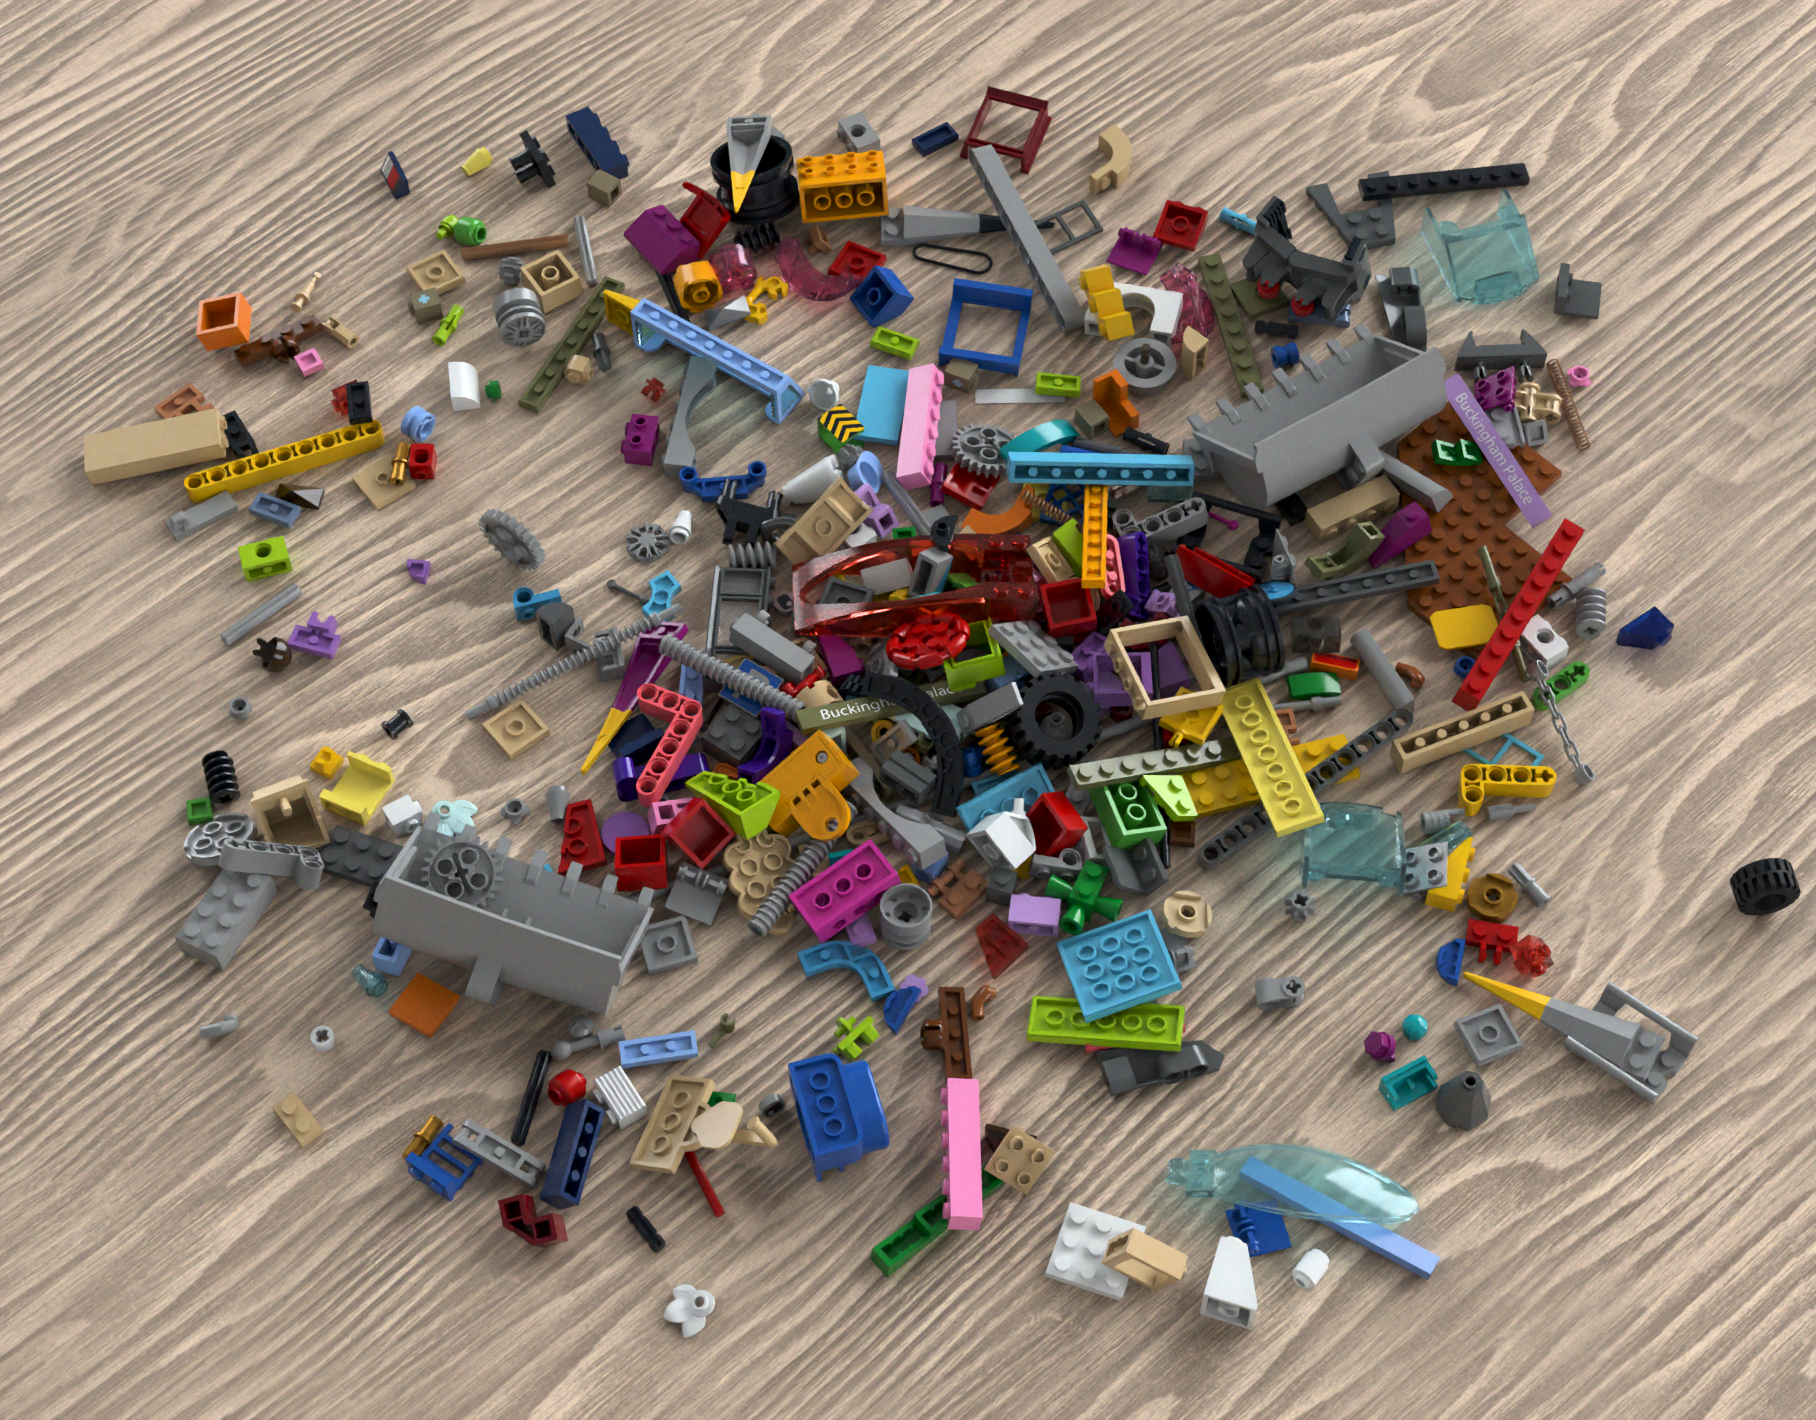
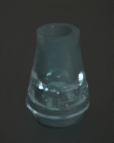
(372, 982)

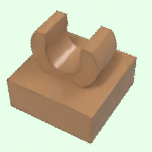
(818, 239)

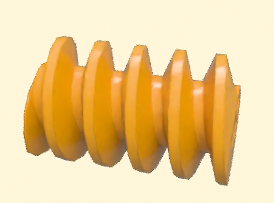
(997, 750)

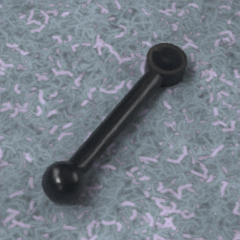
(705, 724)

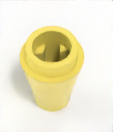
(477, 161)

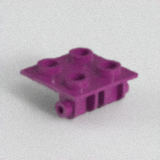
(1135, 251)
(1497, 390)

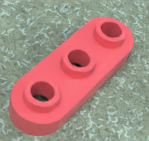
(1115, 577)

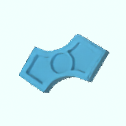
(663, 589)

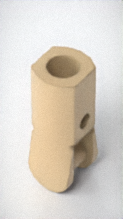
(341, 332)

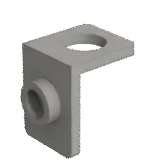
(572, 642)

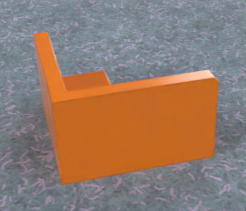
(1112, 395)

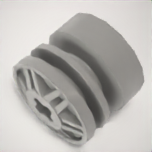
(519, 317)
(905, 916)

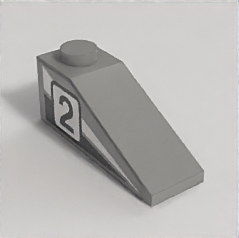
(989, 709)

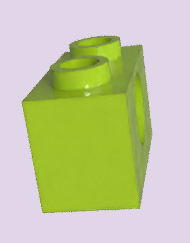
(265, 558)

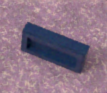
(935, 139)

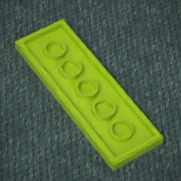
(1137, 1027)

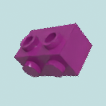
(641, 439)

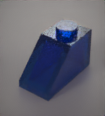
(1646, 631)

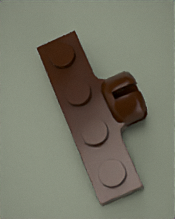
(280, 343)
(950, 1033)

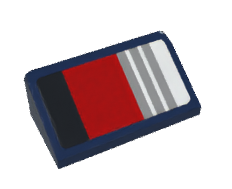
(395, 176)

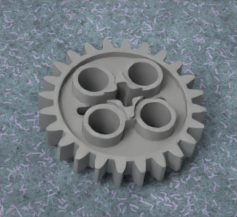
(979, 447)
(512, 539)
(483, 865)

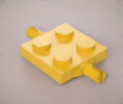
(1193, 724)

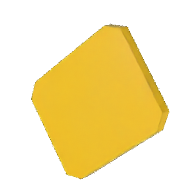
(1463, 626)

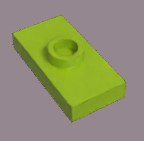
(894, 343)
(1057, 385)

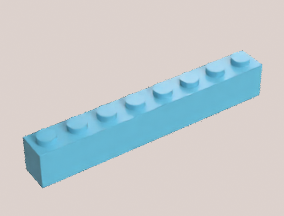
(1100, 468)

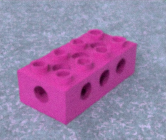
(844, 891)

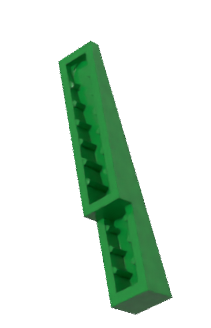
(921, 1230)

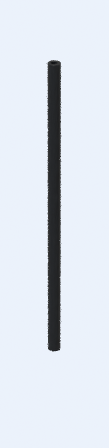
(1159, 745)

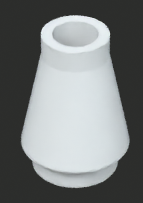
(681, 528)

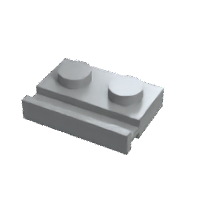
(1507, 426)

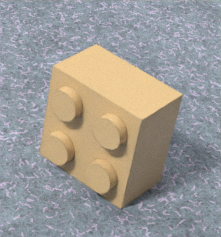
(552, 280)

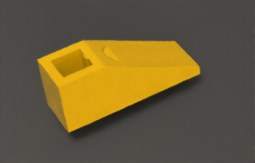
(1448, 896)

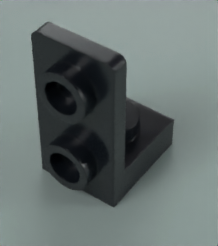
(1113, 612)

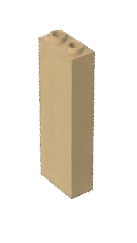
(155, 446)

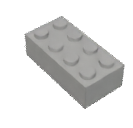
(225, 916)

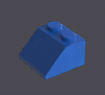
(881, 296)

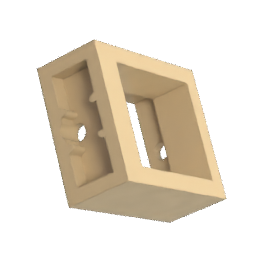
(1145, 1259)

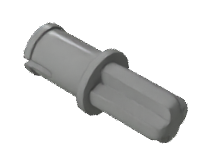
(1529, 885)

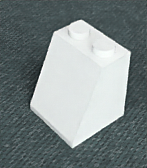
(1230, 1285)

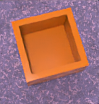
(223, 321)

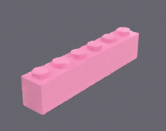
(920, 427)
(963, 1154)

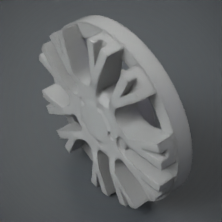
(647, 542)

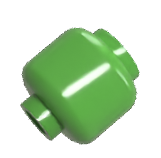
(470, 231)

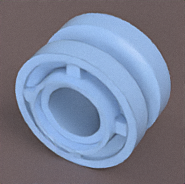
(418, 424)

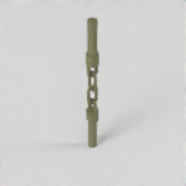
(1495, 585)

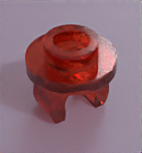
(655, 386)

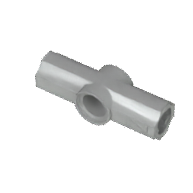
(953, 837)

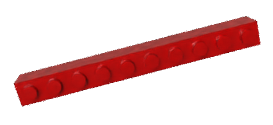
(1518, 616)

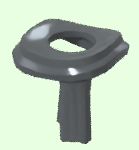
(779, 522)

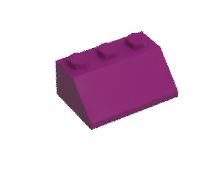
(662, 240)

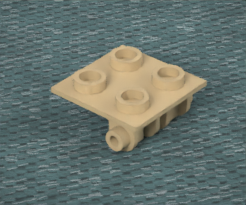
(1019, 1159)

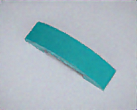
(1041, 437)

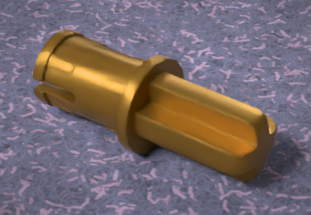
(400, 464)
(424, 1137)

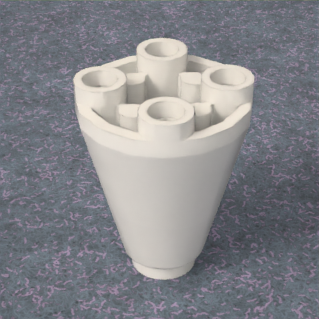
(813, 482)

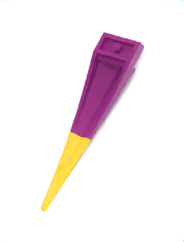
(644, 667)

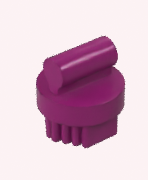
(1380, 1046)

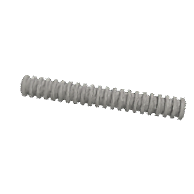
(729, 676)
(793, 880)

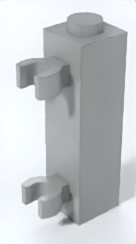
(772, 648)

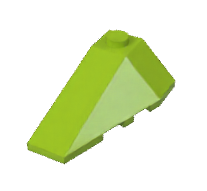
(740, 804)

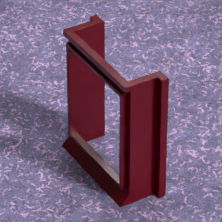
(1034, 139)

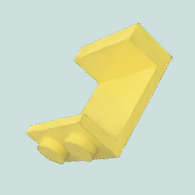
(358, 789)

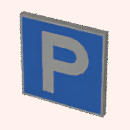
(744, 703)

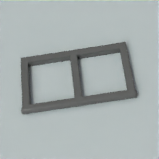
(1073, 240)

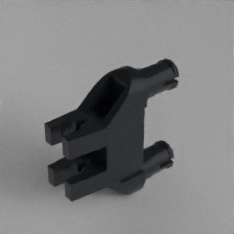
(744, 516)

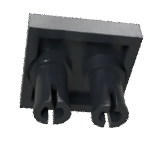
(537, 159)

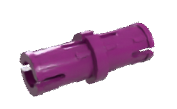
(937, 481)

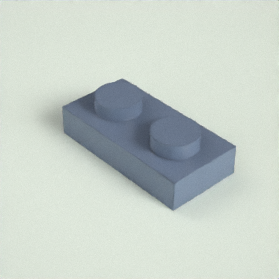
(274, 510)

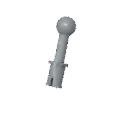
(562, 1049)

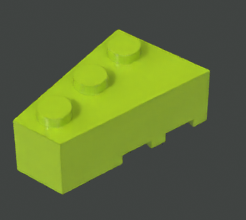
(1070, 544)

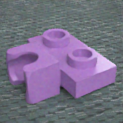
(317, 637)

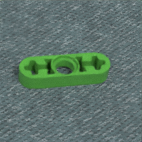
(1563, 676)

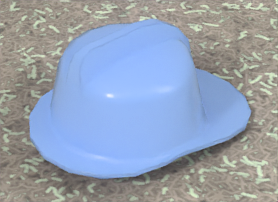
(866, 470)

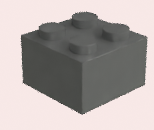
(733, 737)

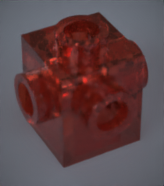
(1531, 956)

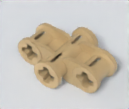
(1536, 405)

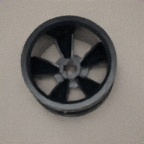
(771, 191)

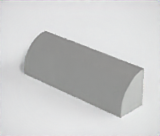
(1415, 484)

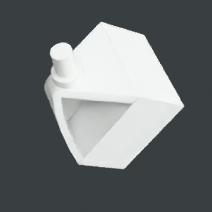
(1004, 838)

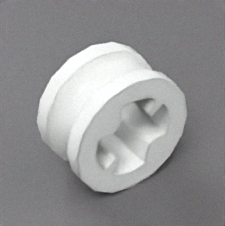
(323, 1030)

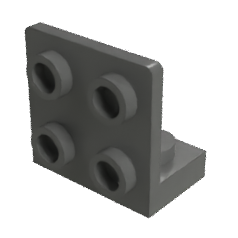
(1575, 296)
(1137, 869)

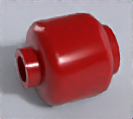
(567, 1087)

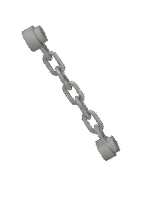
(1583, 773)

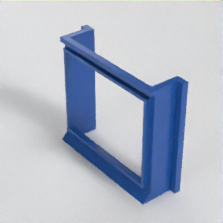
(992, 296)

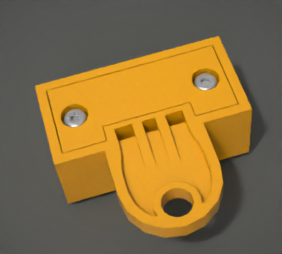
(811, 789)

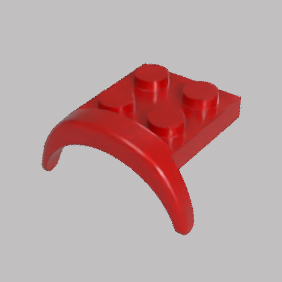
(704, 217)

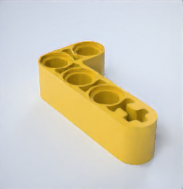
(1542, 783)

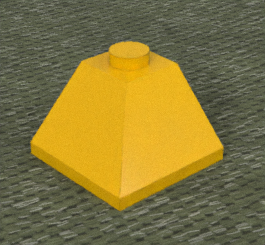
(618, 309)

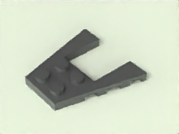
(1370, 225)

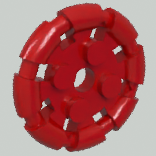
(923, 640)

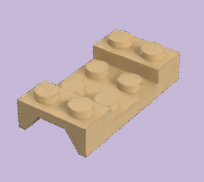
(824, 524)

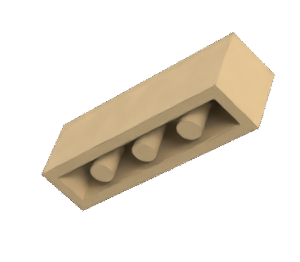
(1352, 507)

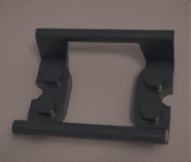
(1260, 546)

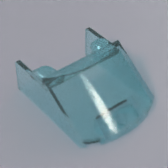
(1484, 260)
(1354, 845)

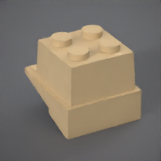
(289, 814)

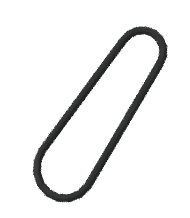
(953, 249)

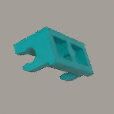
(1408, 1083)

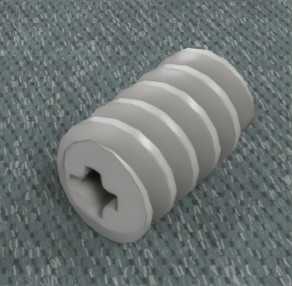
(752, 557)
(1590, 612)

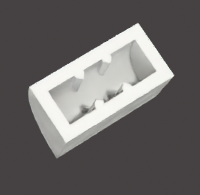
(463, 386)
(888, 576)

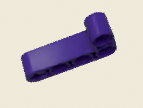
(1136, 573)
(627, 775)

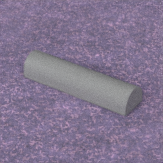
(1382, 670)

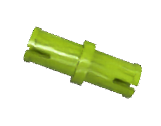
(452, 317)

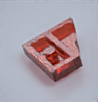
(999, 944)

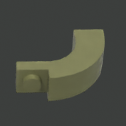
(1347, 556)

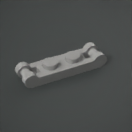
(499, 1153)

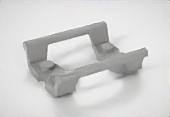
(1667, 1062)

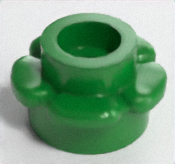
(493, 390)

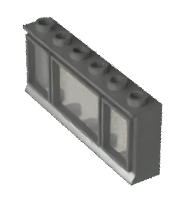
(731, 596)

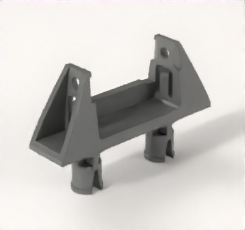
(1498, 357)

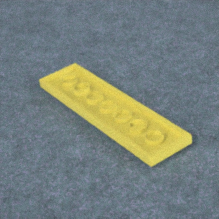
(1269, 758)

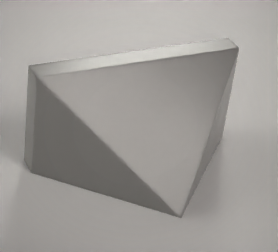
(727, 312)

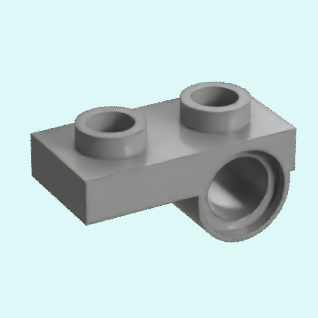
(1046, 866)

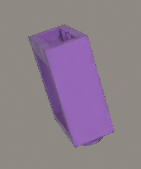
(1103, 662)

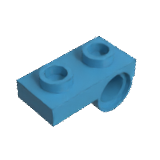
(533, 602)

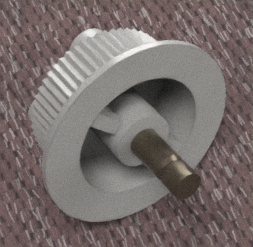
(1145, 365)

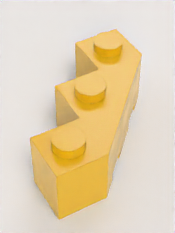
(1106, 303)

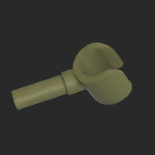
(724, 1028)

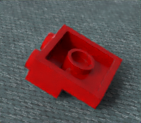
(1181, 225)

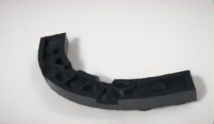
(939, 728)

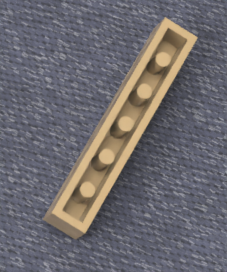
(1461, 732)

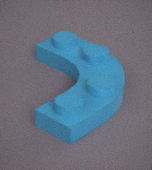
(852, 957)

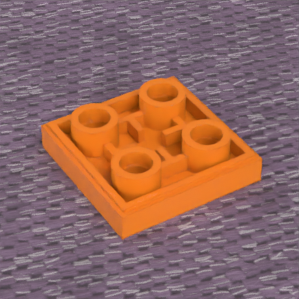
(424, 1005)

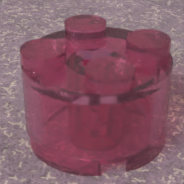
(734, 267)

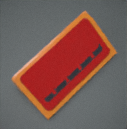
(1342, 665)

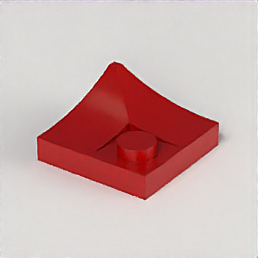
(968, 487)

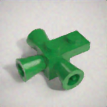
(1084, 898)

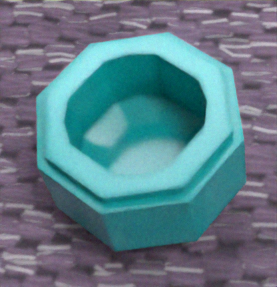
(1414, 1027)

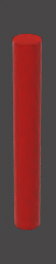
(704, 1183)

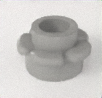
(240, 703)

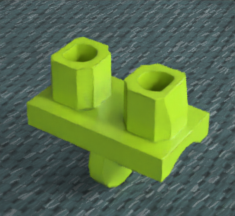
(847, 1046)

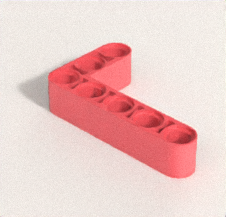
(679, 722)

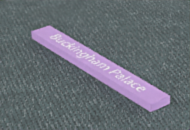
(1496, 451)

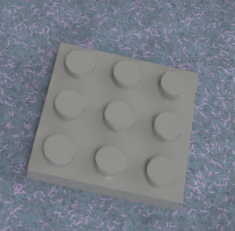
(1033, 648)

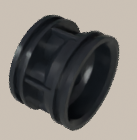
(1241, 635)

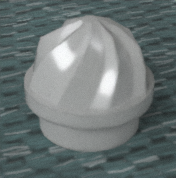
(581, 1027)

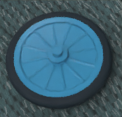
(1279, 591)

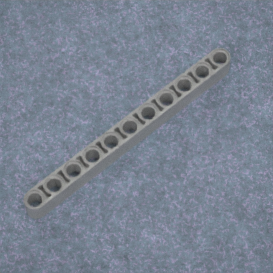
(1027, 238)

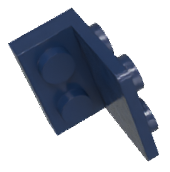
(636, 740)

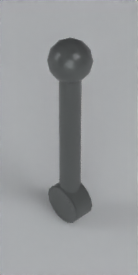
(611, 584)

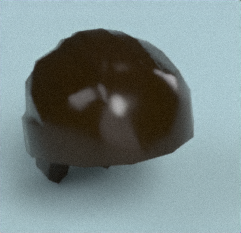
(275, 654)

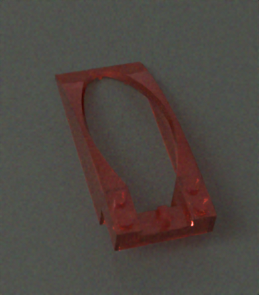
(971, 554)

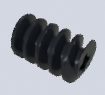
(757, 238)
(220, 777)

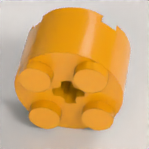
(697, 286)

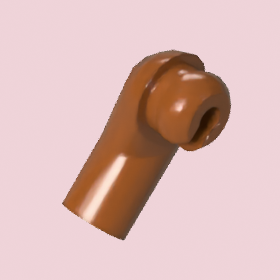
(1411, 672)
(978, 999)

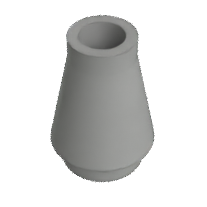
(557, 801)

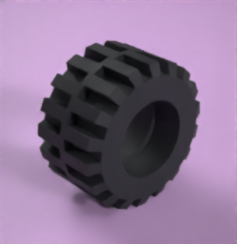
(1765, 886)

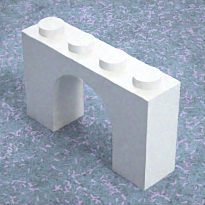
(1161, 304)

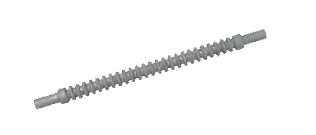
(493, 702)

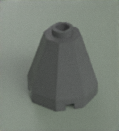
(1464, 1101)

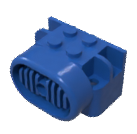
(837, 1111)

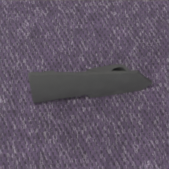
(1403, 306)

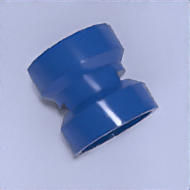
(1285, 355)

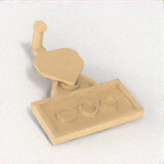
(686, 1123)

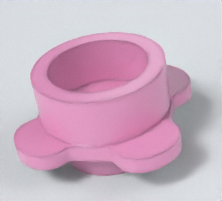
(1579, 376)

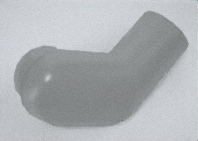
(229, 1025)

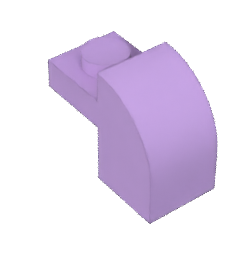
(882, 517)

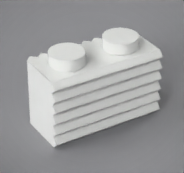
(619, 1097)

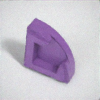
(419, 570)

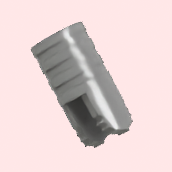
(1437, 821)

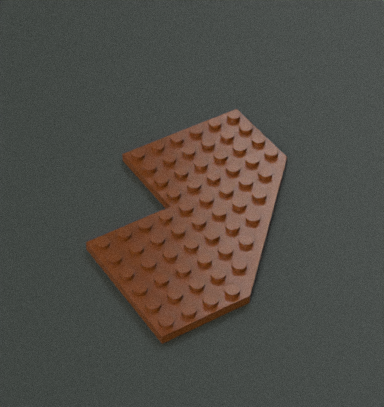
(1468, 521)

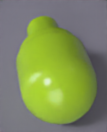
(446, 227)

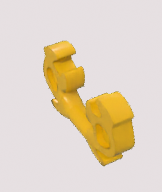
(773, 286)

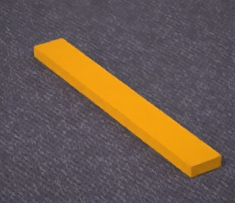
(1094, 536)

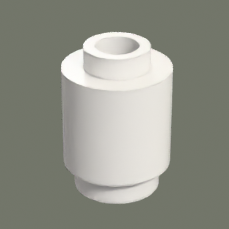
(1310, 1269)

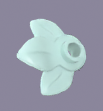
(458, 816)

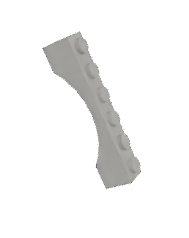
(699, 382)
(919, 841)

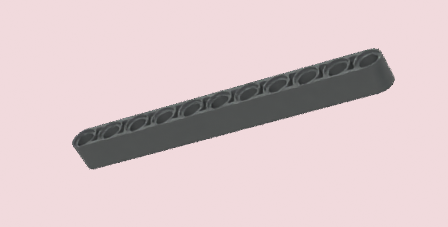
(1317, 783)

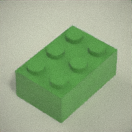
(1128, 814)

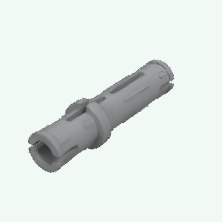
(1569, 590)

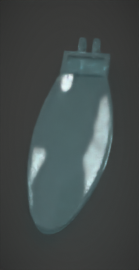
(1294, 1183)

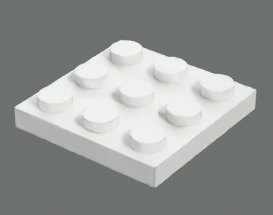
(1081, 1250)

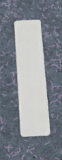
(987, 396)

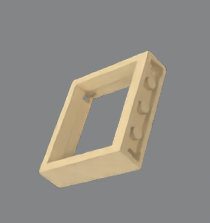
(1198, 659)

